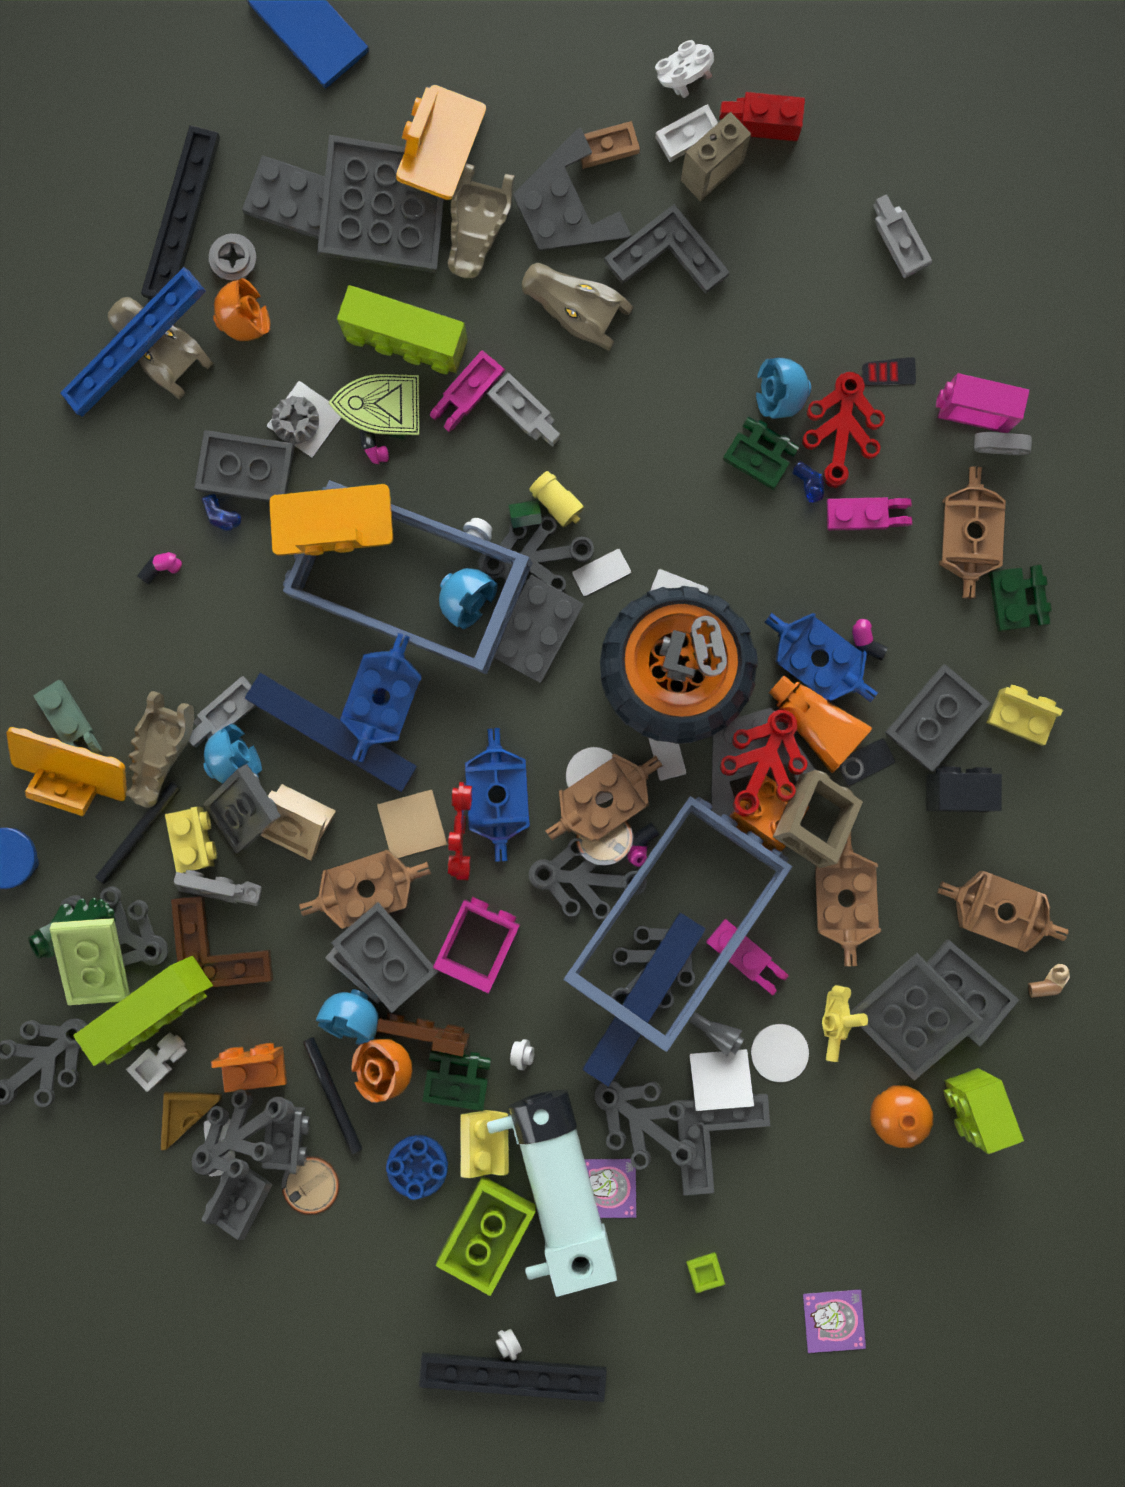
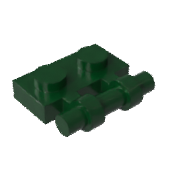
(757, 460)
(1010, 598)
(457, 1089)

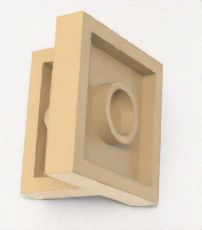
(300, 822)

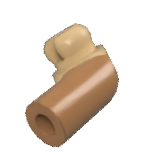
(1053, 983)

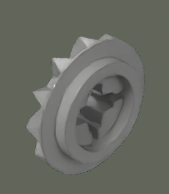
(222, 249)
(306, 427)

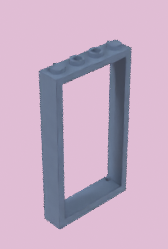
(297, 577)
(750, 843)

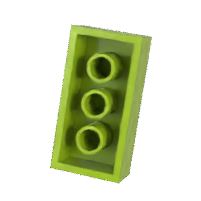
(402, 330)
(144, 1012)

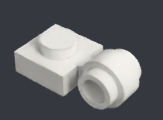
(151, 1066)

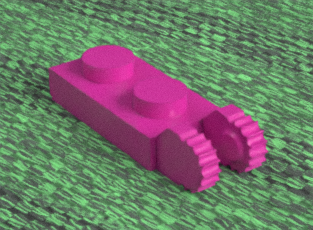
(468, 389)
(865, 513)
(747, 957)

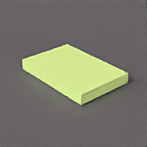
(90, 961)

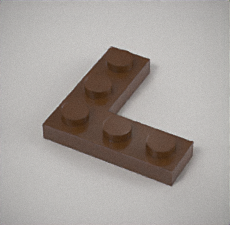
(221, 970)
(447, 1040)

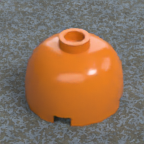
(239, 312)
(381, 1069)
(901, 1116)

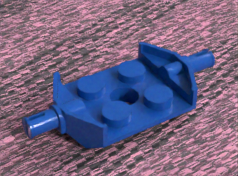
(844, 661)
(375, 721)
(501, 819)

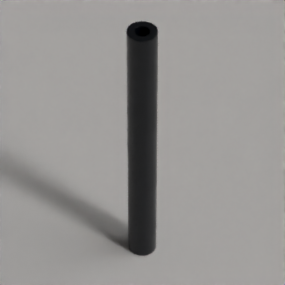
(137, 833)
(332, 1095)

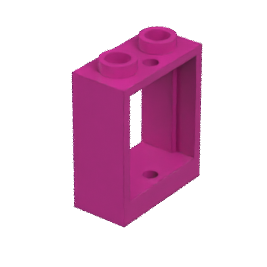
(982, 403)
(462, 972)

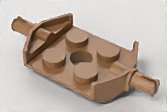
(960, 552)
(617, 777)
(340, 885)
(979, 904)
(858, 921)

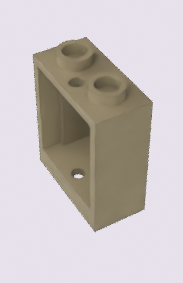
(710, 161)
(804, 842)

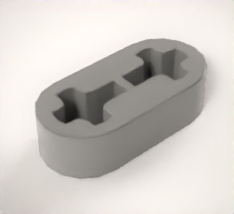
(1002, 443)
(701, 647)

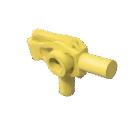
(838, 1021)

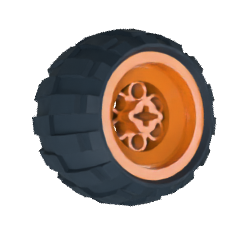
(650, 702)

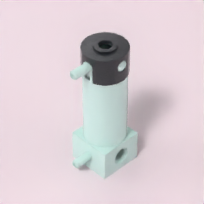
(561, 1192)

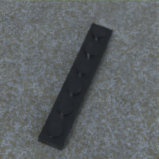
(181, 209)
(512, 1377)

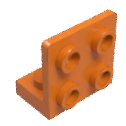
(766, 818)
(251, 1069)

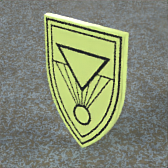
(380, 404)

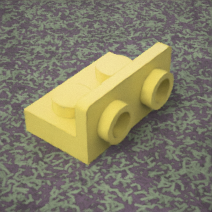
(1023, 714)
(190, 839)
(480, 1150)

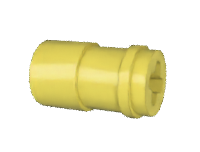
(557, 499)

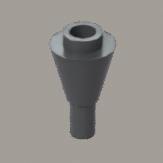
(723, 1036)

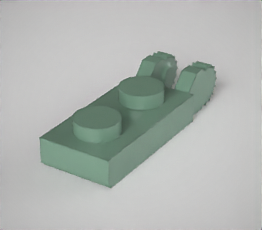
(66, 716)

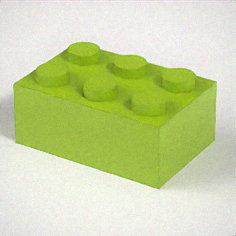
(982, 1110)
(486, 1235)

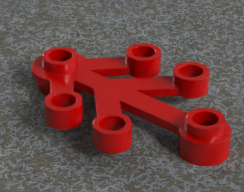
(844, 424)
(766, 757)
(459, 865)

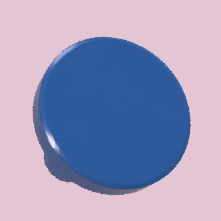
(17, 858)
(417, 1166)

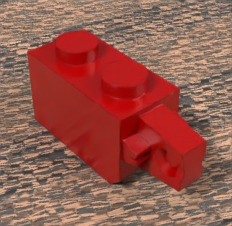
(768, 115)

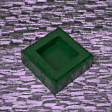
(525, 514)

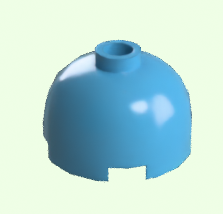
(783, 388)
(464, 596)
(228, 752)
(349, 1016)

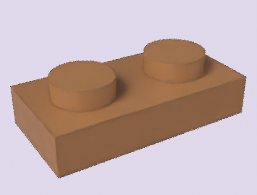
(611, 144)

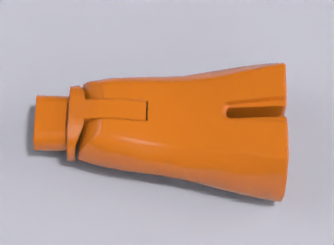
(823, 725)

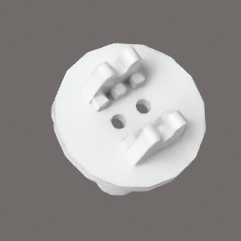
(685, 66)

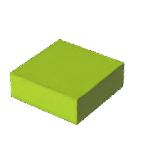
(705, 1272)

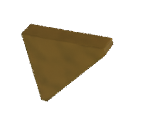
(182, 1111)

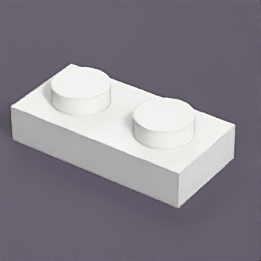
(685, 132)

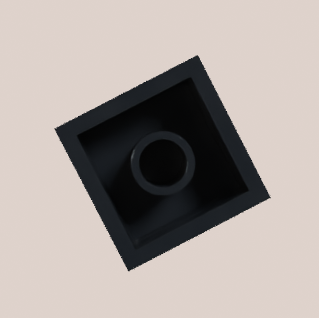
(964, 792)

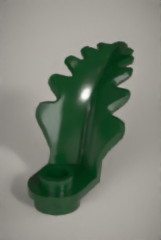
(41, 941)

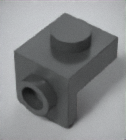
(671, 650)

